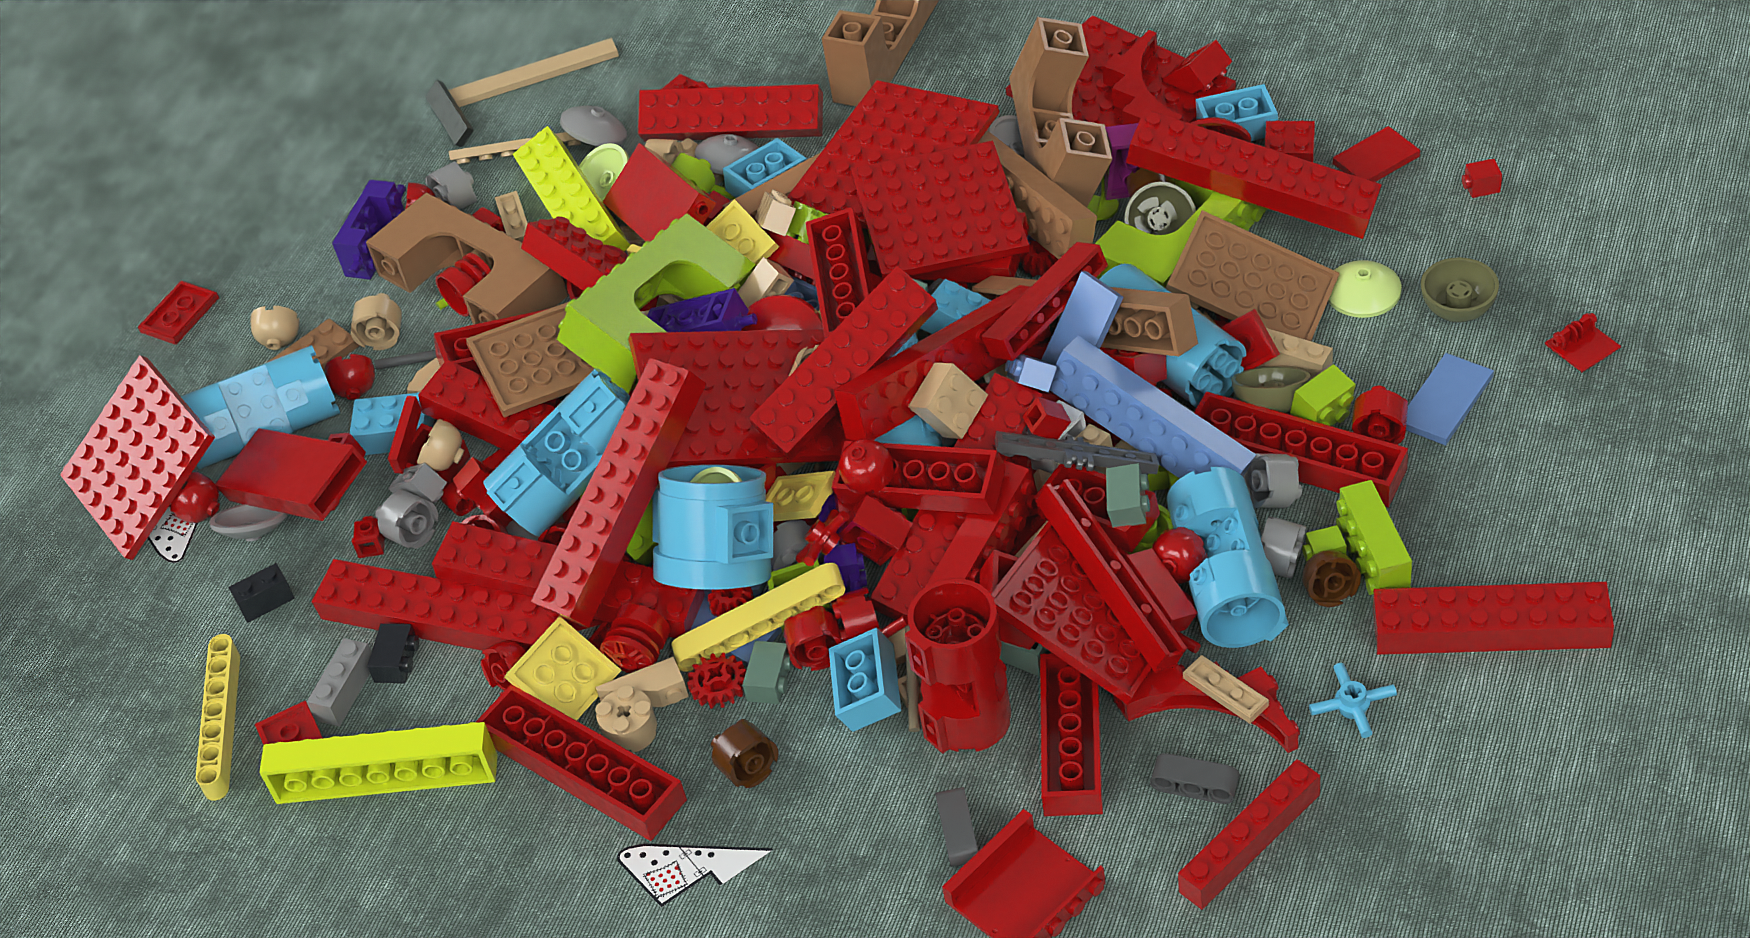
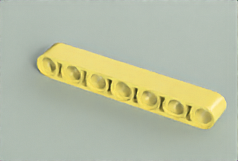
(758, 616)
(218, 717)

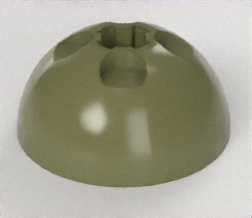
(1172, 204)
(1459, 289)
(1269, 386)

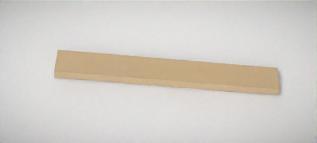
(534, 72)

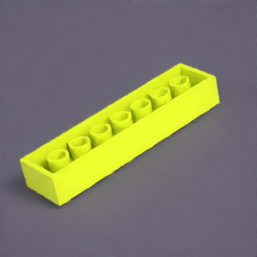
(566, 188)
(379, 763)

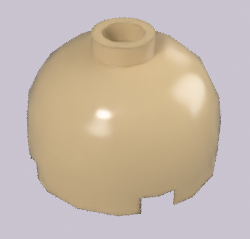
(274, 326)
(442, 447)

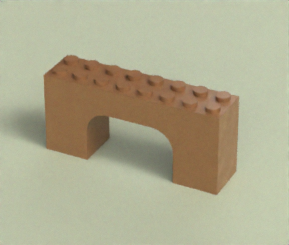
(871, 46)
(1042, 89)
(437, 235)

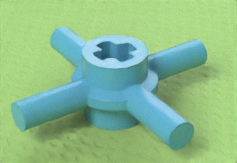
(1352, 700)

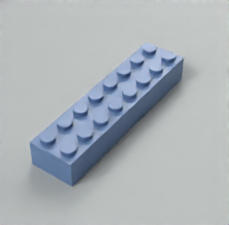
(1143, 413)

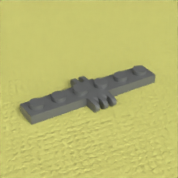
(1073, 452)

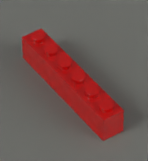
(1042, 302)
(1249, 834)

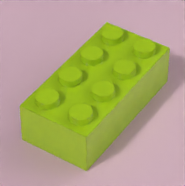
(1373, 538)

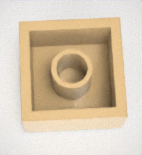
(948, 400)

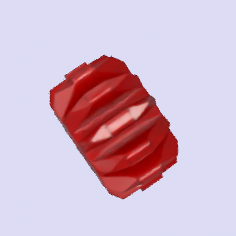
(1037, 260)
(725, 600)

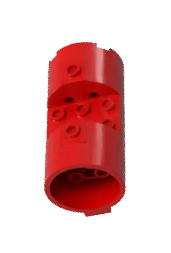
(957, 654)

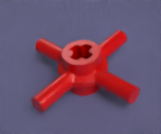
(822, 537)

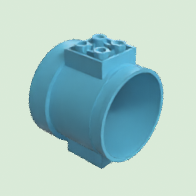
(712, 530)

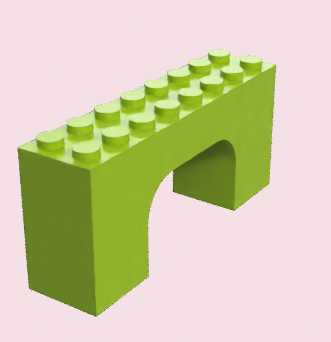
(1160, 253)
(679, 262)

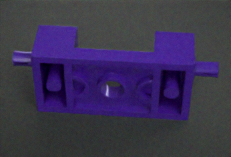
(373, 210)
(705, 313)
(845, 555)

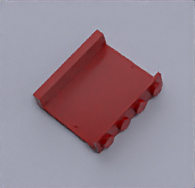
(1022, 884)

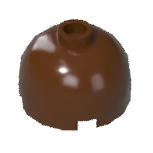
(1330, 578)

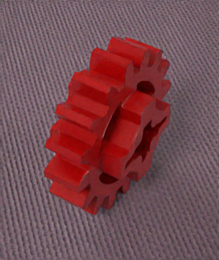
(716, 680)

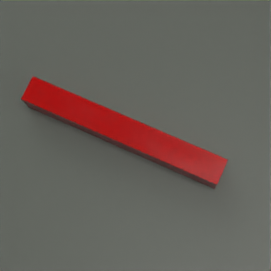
(1111, 576)

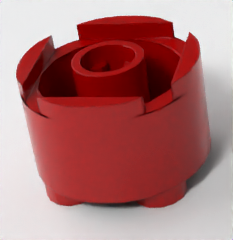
(1380, 415)
(855, 613)
(810, 637)

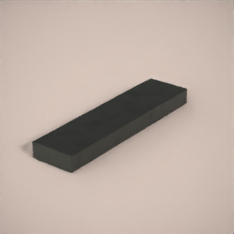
(449, 113)

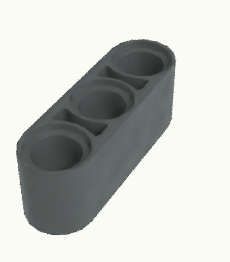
(1195, 778)
(956, 825)

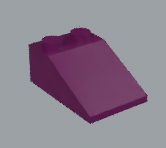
(1118, 170)

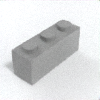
(340, 683)

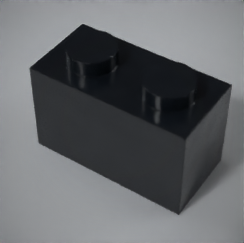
(261, 592)
(393, 653)

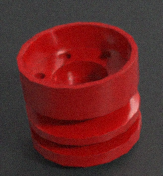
(459, 280)
(635, 637)

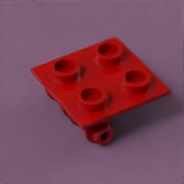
(1582, 343)

